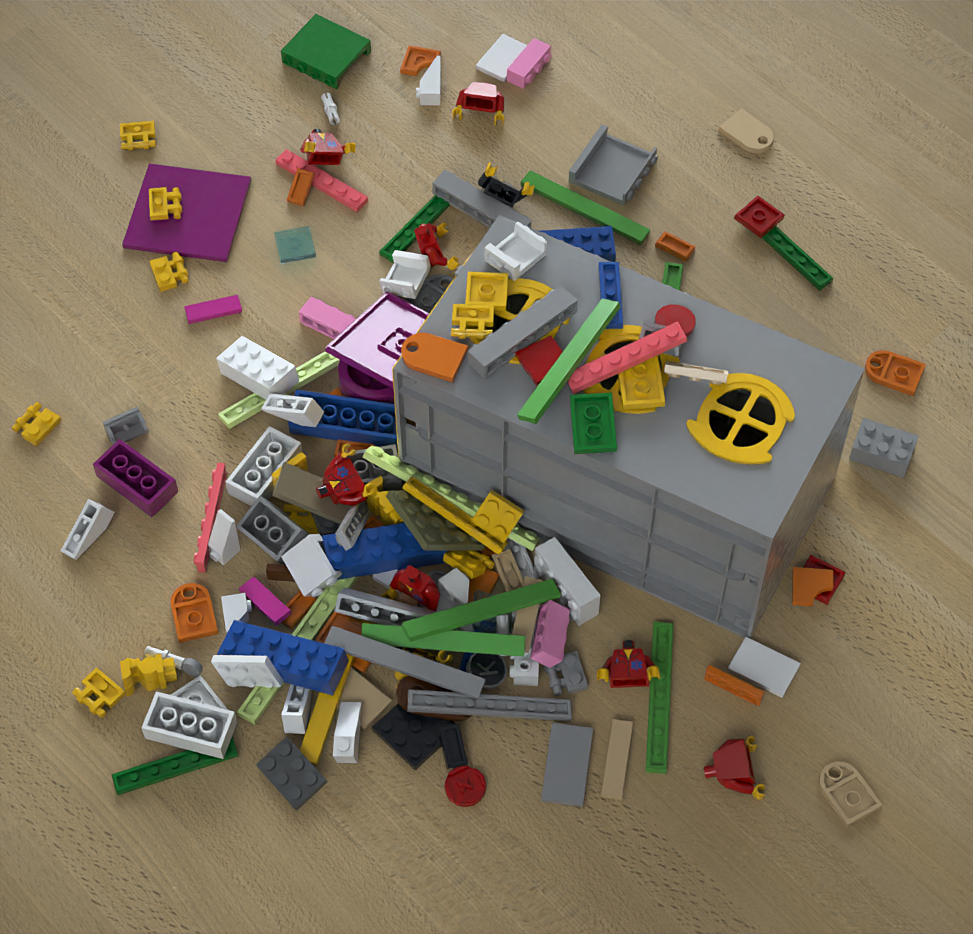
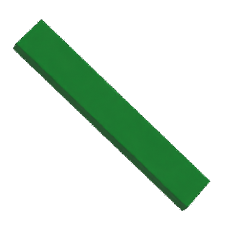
(406, 236)
(798, 258)
(166, 768)

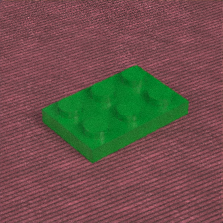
(593, 423)

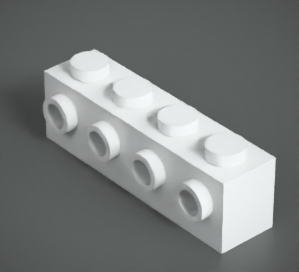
(524, 669)

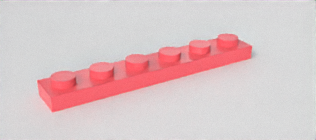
(323, 181)
(626, 357)
(211, 509)

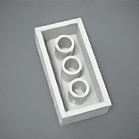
(257, 368)
(253, 474)
(574, 587)
(189, 725)

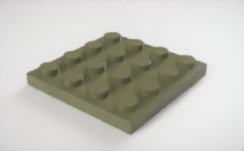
(429, 527)

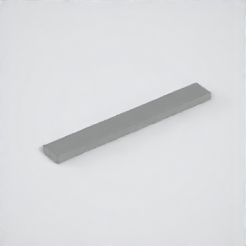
(406, 662)
(489, 705)

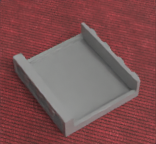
(611, 167)

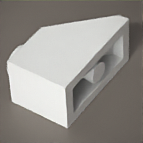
(454, 587)
(235, 608)

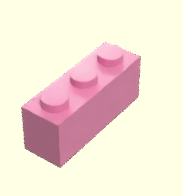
(529, 63)
(324, 318)
(550, 634)

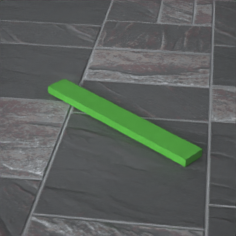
(586, 207)
(568, 361)
(480, 610)
(449, 640)
(659, 699)

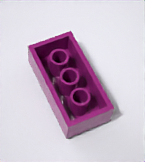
(135, 478)

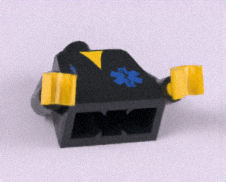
(501, 189)

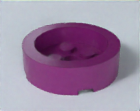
(360, 385)

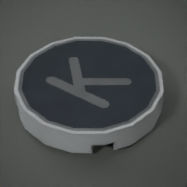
(488, 666)

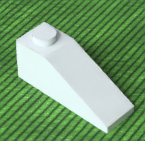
(430, 84)
(296, 409)
(88, 527)
(224, 539)
(296, 710)
(347, 733)

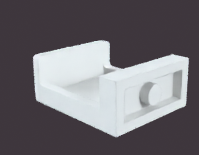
(517, 252)
(406, 274)
(310, 566)

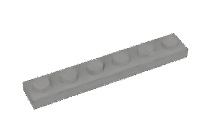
(352, 525)

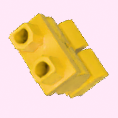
(381, 506)
(149, 672)

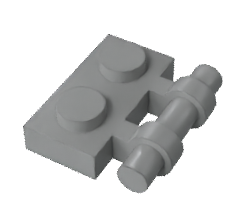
(572, 675)

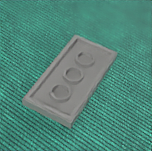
(567, 764)

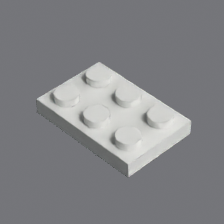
(247, 671)

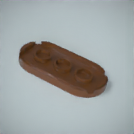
(413, 683)

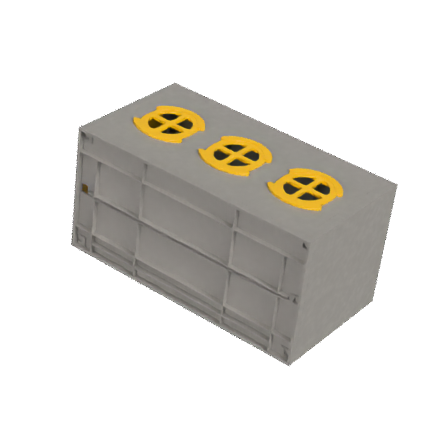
(700, 491)

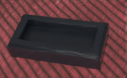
(452, 746)

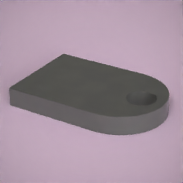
(430, 292)

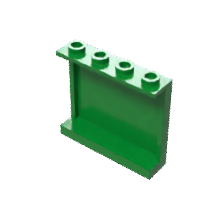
(324, 50)

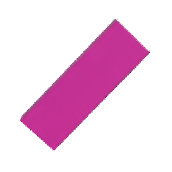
(213, 309)
(265, 601)

